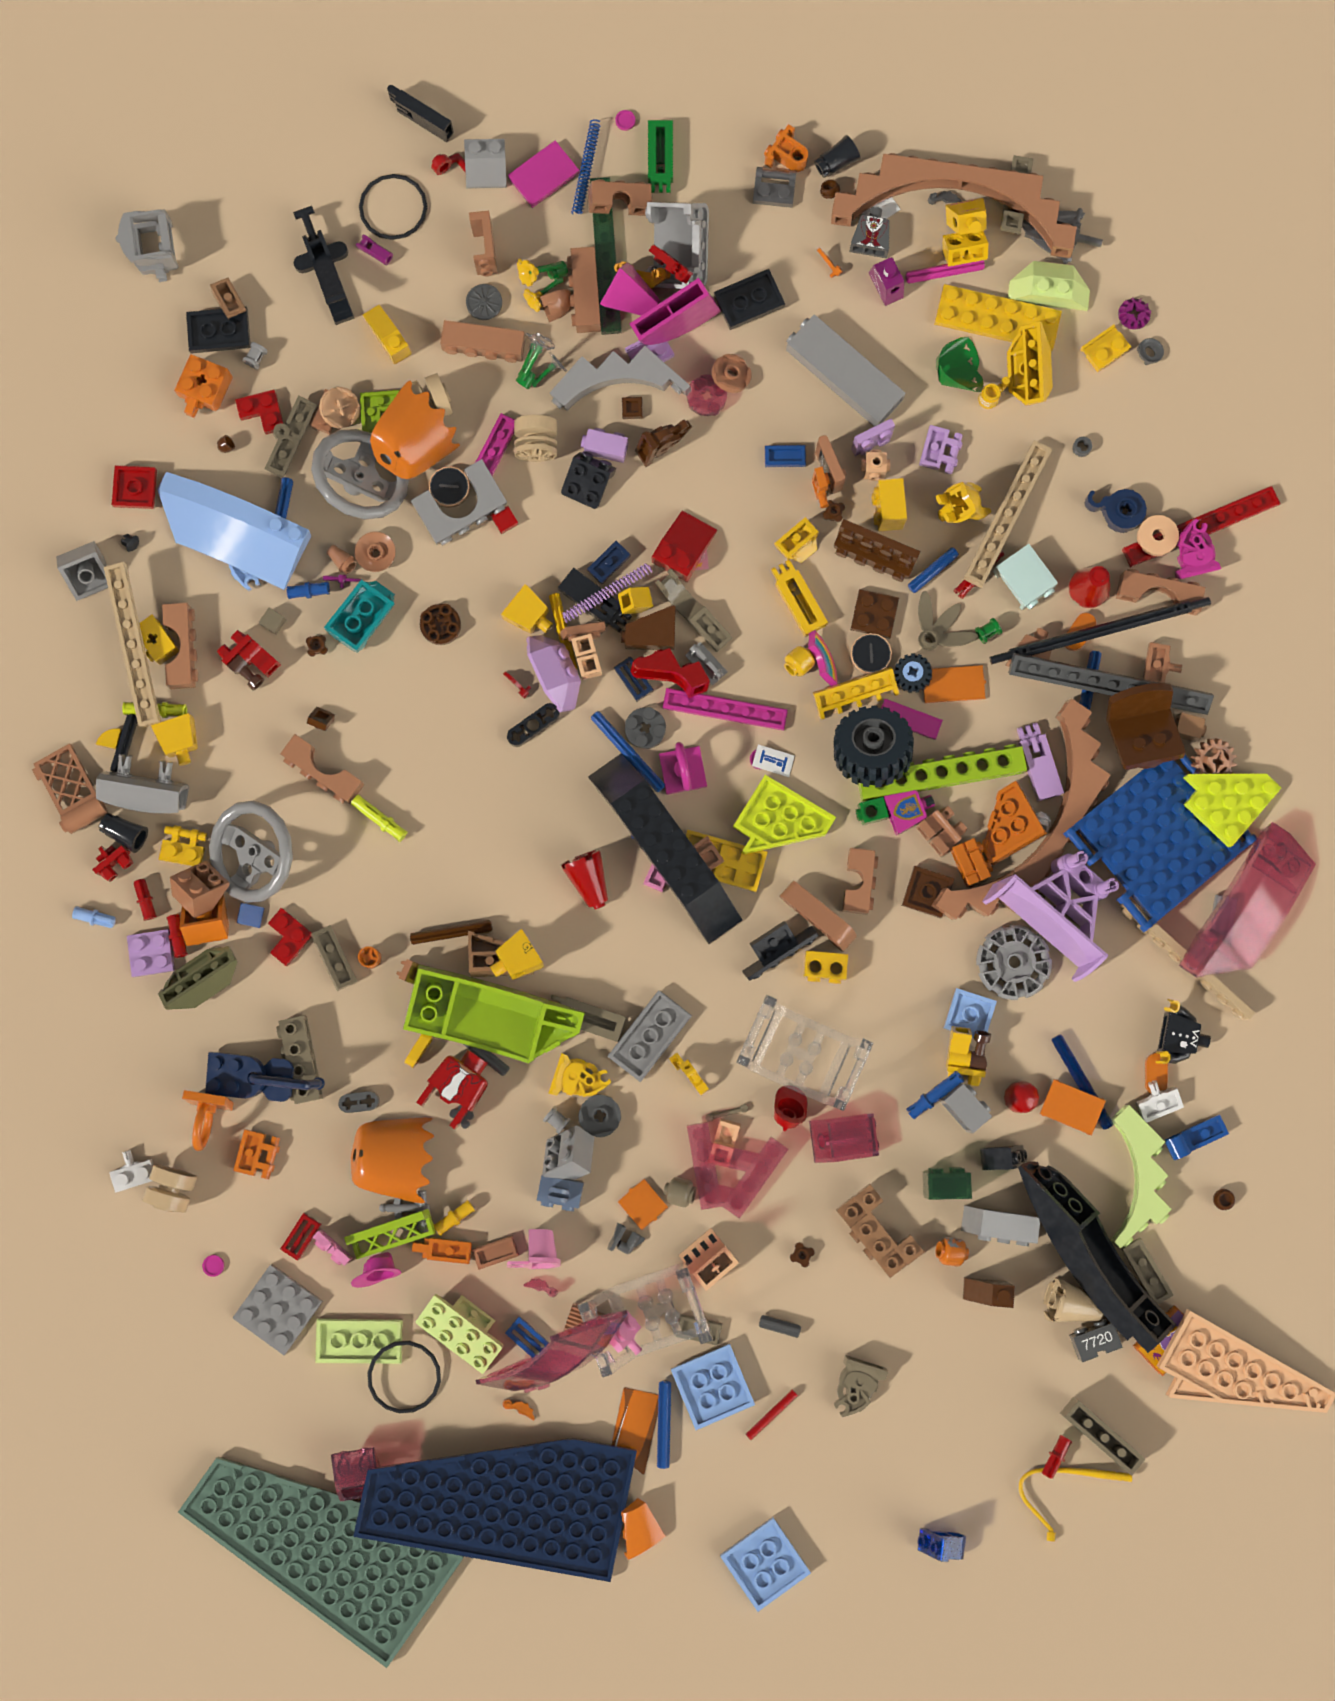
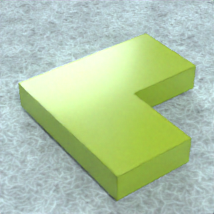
(373, 406)

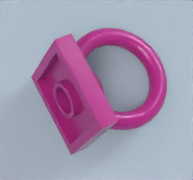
(682, 769)

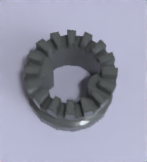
(1077, 450)

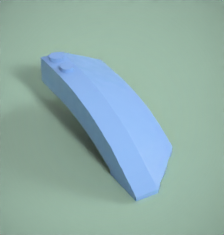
(232, 529)

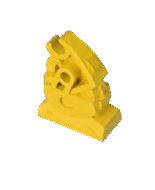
(575, 1080)

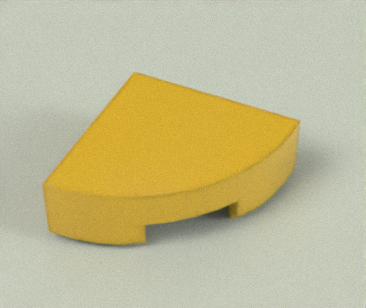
(109, 738)

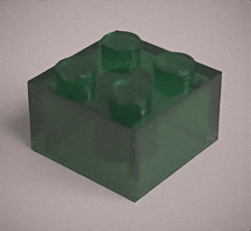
(947, 1184)

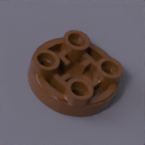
(440, 624)

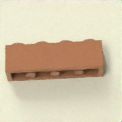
(585, 290)
(483, 341)

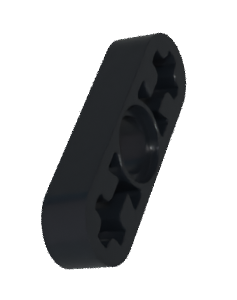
(517, 728)

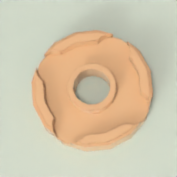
(1166, 527)

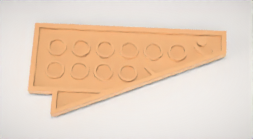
(1225, 1369)

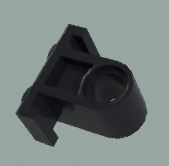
(1003, 1157)

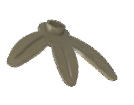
(935, 632)

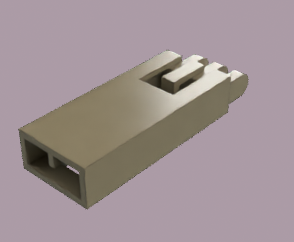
(596, 1019)

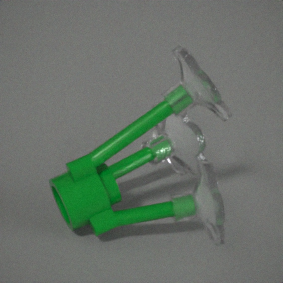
(537, 344)

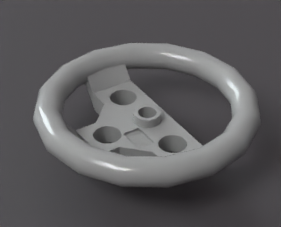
(355, 477)
(253, 853)

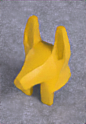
(961, 503)

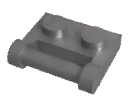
(773, 193)

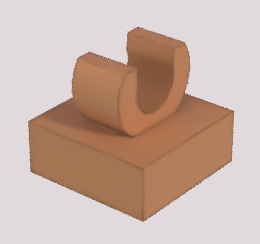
(408, 972)

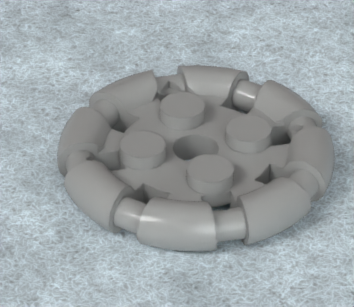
(1001, 962)

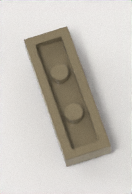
(333, 958)
(1147, 1271)

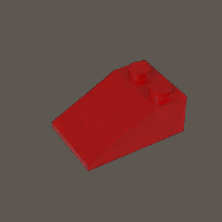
(683, 545)

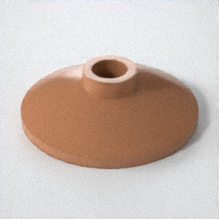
(375, 542)

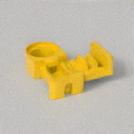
(690, 1072)

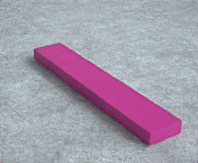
(725, 709)

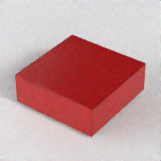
(504, 520)

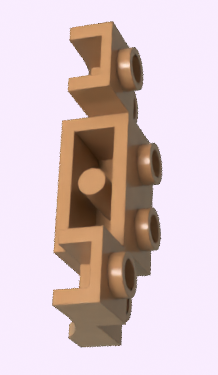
(868, 1230)

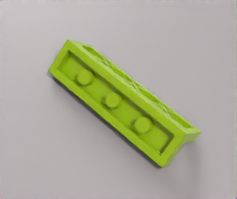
(392, 1225)

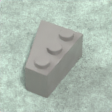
(1000, 1225)

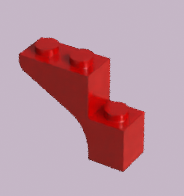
(664, 667)

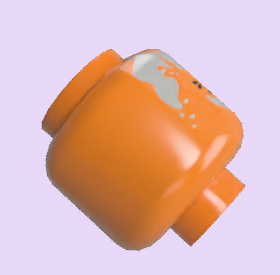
(952, 1251)

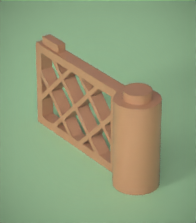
(78, 813)

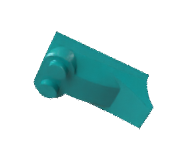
(360, 614)

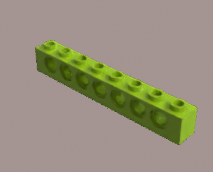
(1015, 766)

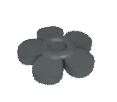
(465, 1123)

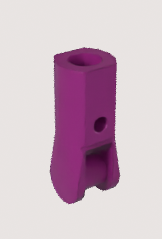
(376, 251)

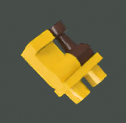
(966, 1061)

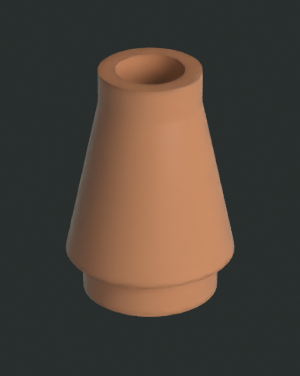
(344, 561)

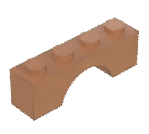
(1134, 585)
(181, 671)
(301, 754)

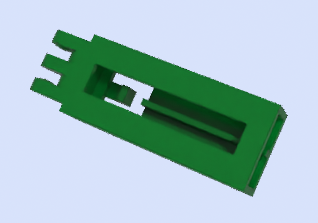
(660, 152)

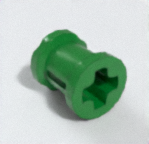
(988, 630)

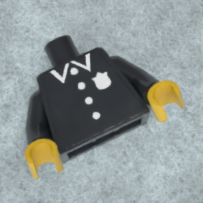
(1179, 1035)

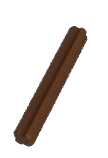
(450, 932)

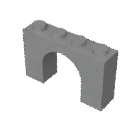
(488, 500)

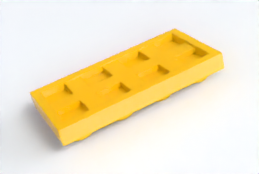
(738, 868)

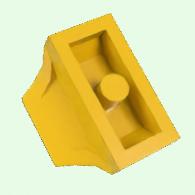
(799, 541)

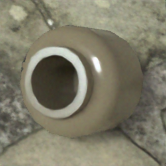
(680, 1192)

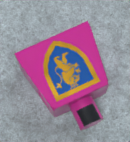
(907, 809)

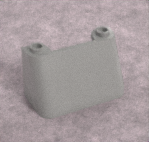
(683, 234)

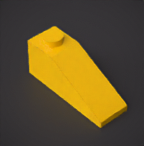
(387, 334)

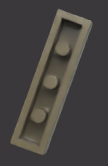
(1102, 1436)

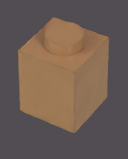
(1190, 726)

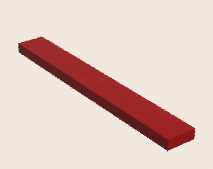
(1215, 520)

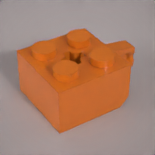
(197, 392)

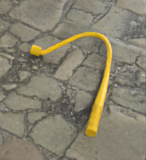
(1103, 1474)

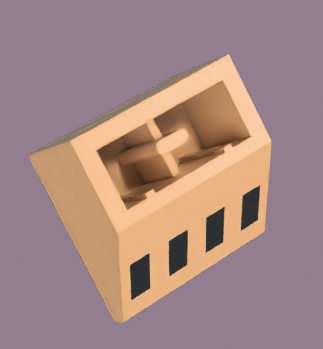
(708, 1259)

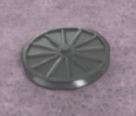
(484, 302)

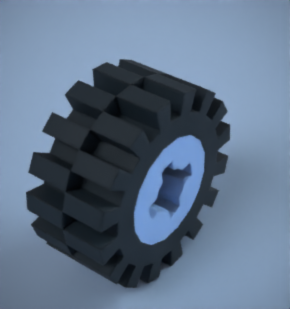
(916, 679)

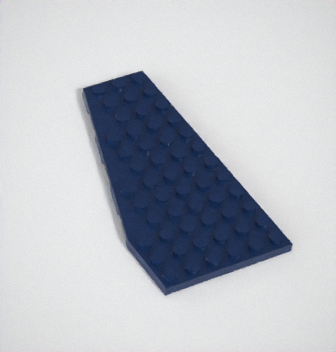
(516, 1505)

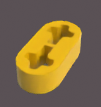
(418, 1050)

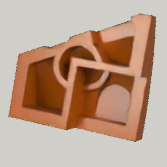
(640, 1529)

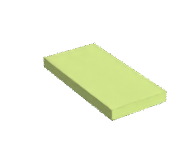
(358, 1340)

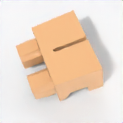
(586, 656)

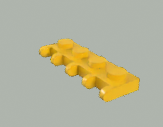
(855, 691)

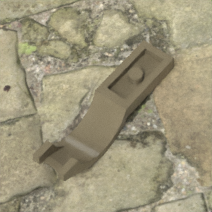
(693, 611)

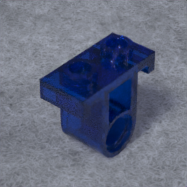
(941, 1545)

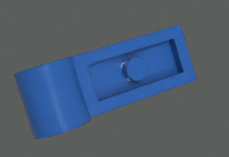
(1196, 1137)

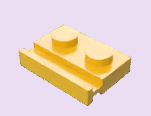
(1105, 348)

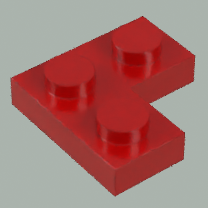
(262, 405)
(294, 936)

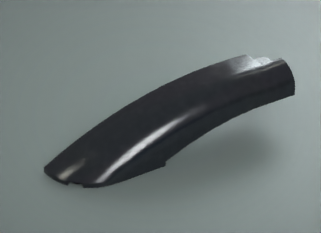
(1091, 1257)

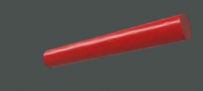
(778, 1408)

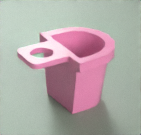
(540, 1251)

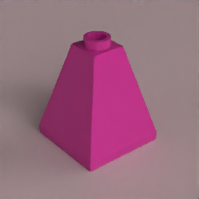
(630, 292)

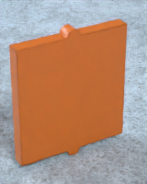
(642, 1204)

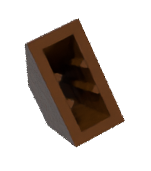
(652, 631)
(989, 1292)

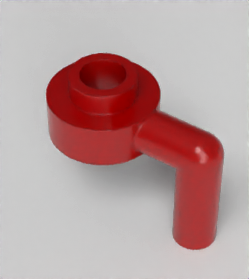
(442, 163)

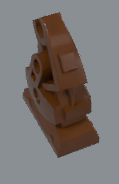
(660, 440)

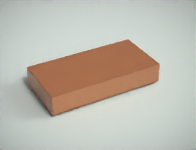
(495, 1252)

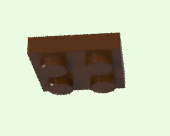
(874, 613)
(923, 890)

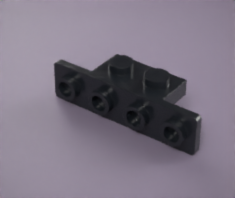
(776, 946)

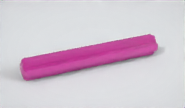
(942, 271)

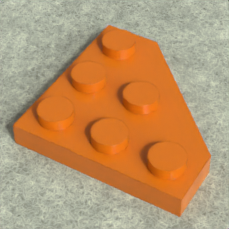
(1011, 824)

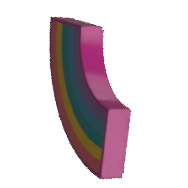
(823, 657)

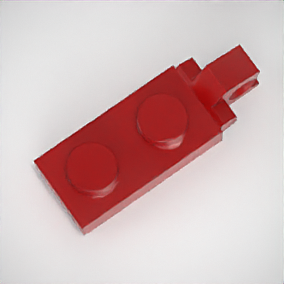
(672, 265)

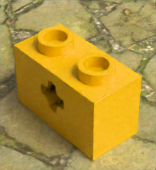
(164, 646)

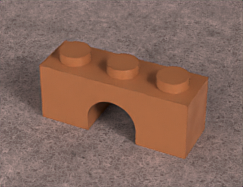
(633, 194)
(863, 863)

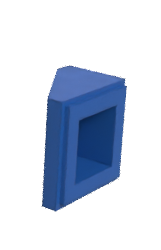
(250, 915)

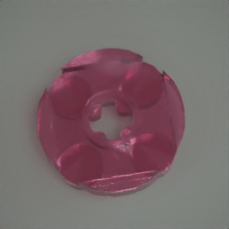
(699, 404)

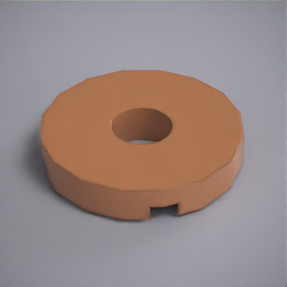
(727, 382)

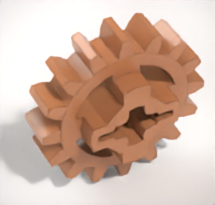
(1216, 750)

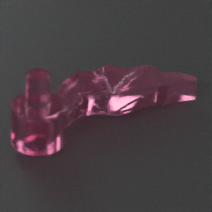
(540, 1285)

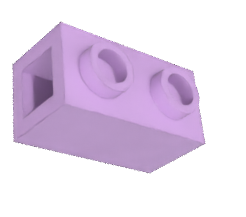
(605, 444)

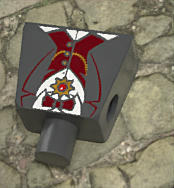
(871, 235)

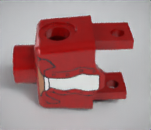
(458, 1083)

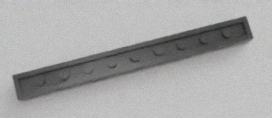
(1101, 681)

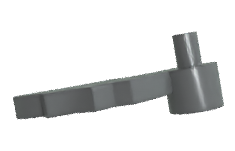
(944, 196)

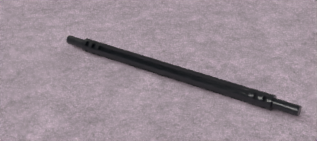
(1102, 629)

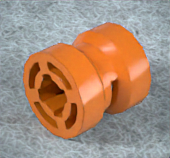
(365, 956)

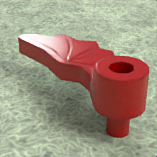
(523, 692)

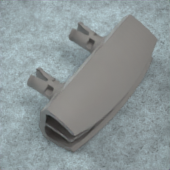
(139, 792)

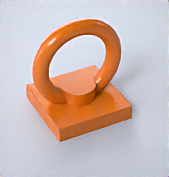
(206, 1108)

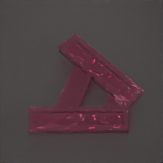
(756, 1167)

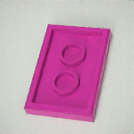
(543, 174)

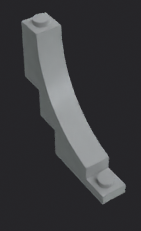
(643, 369)

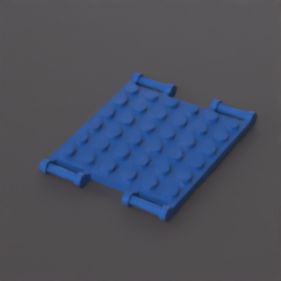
(1154, 841)

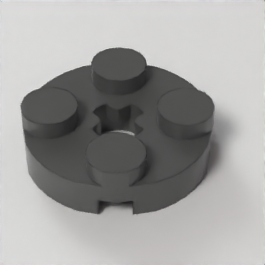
(634, 724)
(589, 1109)

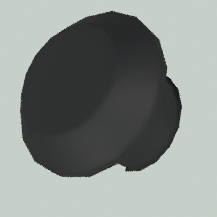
(130, 542)

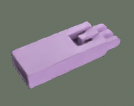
(1042, 769)

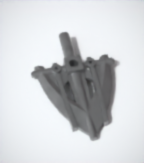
(1070, 217)

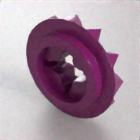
(1128, 319)

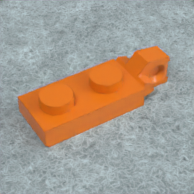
(444, 1250)

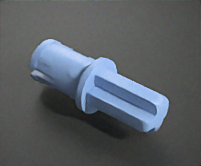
(93, 917)

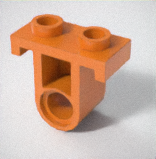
(785, 150)

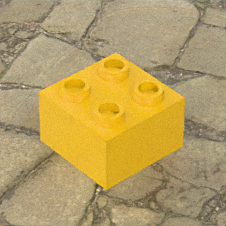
(890, 504)

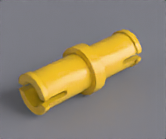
(454, 1217)

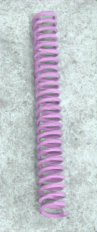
(606, 592)

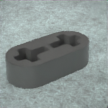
(359, 1107)

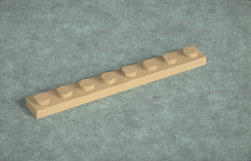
(1007, 514)
(132, 644)
(1209, 981)

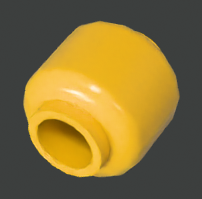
(799, 661)

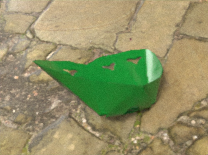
(954, 367)

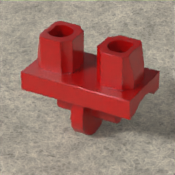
(109, 860)

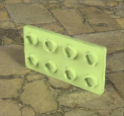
(462, 1330)

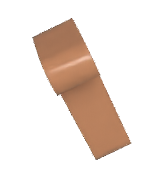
(819, 915)

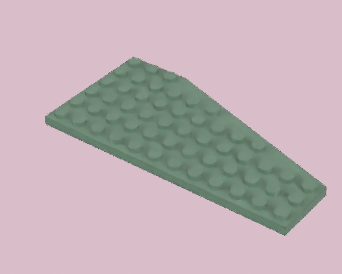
(308, 1550)

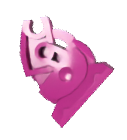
(1195, 554)

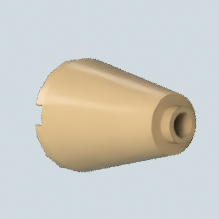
(1069, 1304)

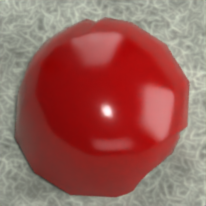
(1021, 1097)

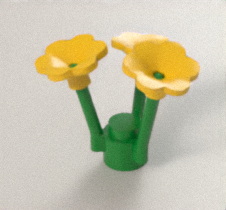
(528, 274)

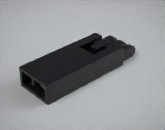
(421, 113)
(579, 587)

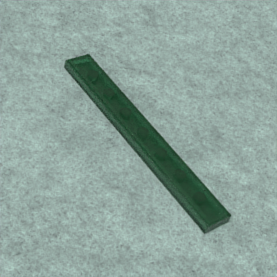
(605, 264)

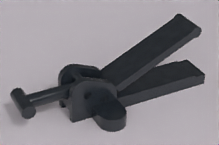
(322, 259)

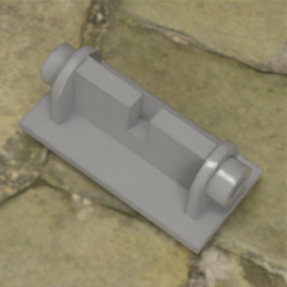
(709, 663)

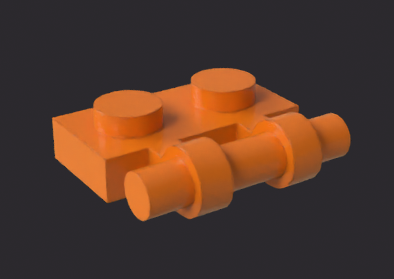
(250, 1152)

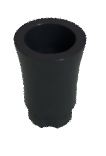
(837, 157)
(124, 832)

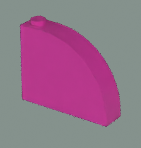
(676, 315)

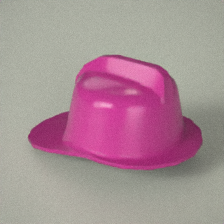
(376, 1269)

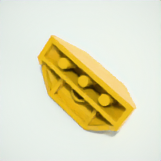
(1030, 365)

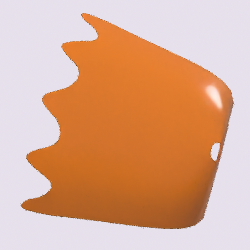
(414, 431)
(391, 1157)

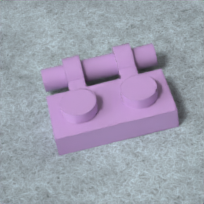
(934, 448)

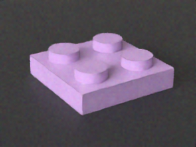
(875, 436)
(150, 953)

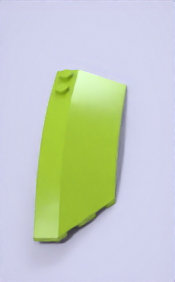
(487, 1015)

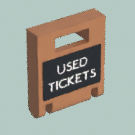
(830, 464)

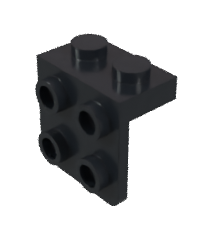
(587, 479)

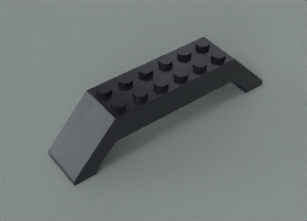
(666, 847)

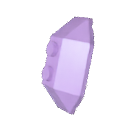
(554, 671)

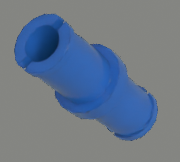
(308, 590)

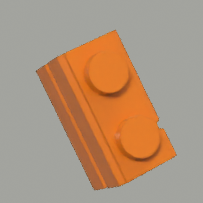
(971, 862)

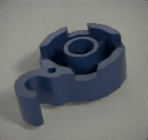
(1111, 510)

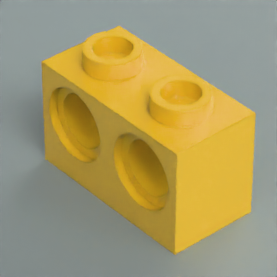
(965, 248)
(825, 960)

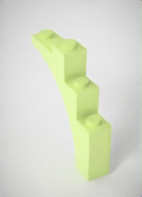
(1148, 1175)

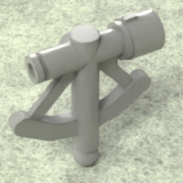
(398, 1208)

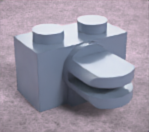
(560, 1192)

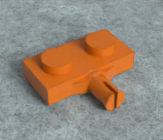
(820, 483)

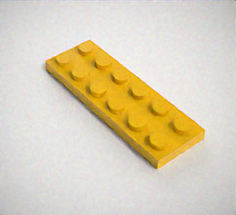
(992, 314)

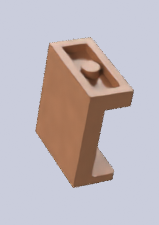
(482, 226)

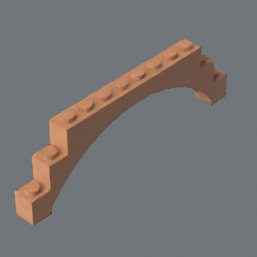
(906, 174)
(1082, 786)

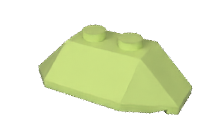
(1050, 286)

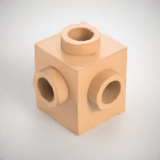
(872, 471)

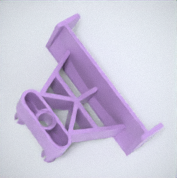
(1068, 873)

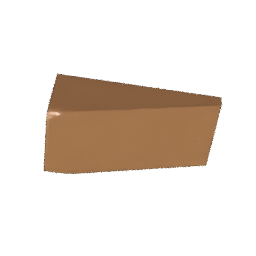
(227, 297)

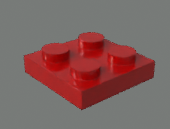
(134, 487)

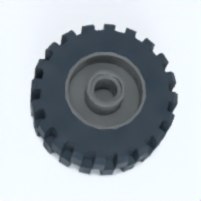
(873, 746)

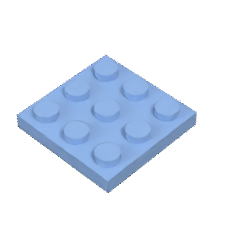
(712, 1386)
(765, 1564)

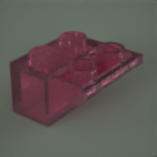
(351, 1471)

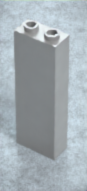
(844, 370)

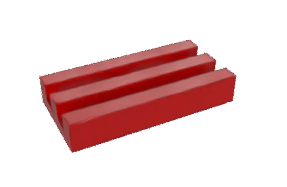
(317, 1225)

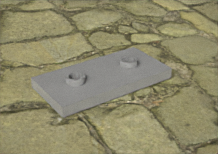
(649, 1036)

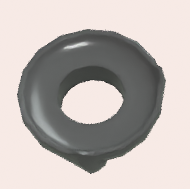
(1155, 345)

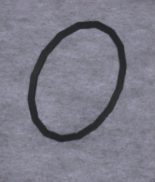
(400, 235)
(409, 1410)

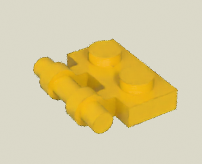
(182, 853)

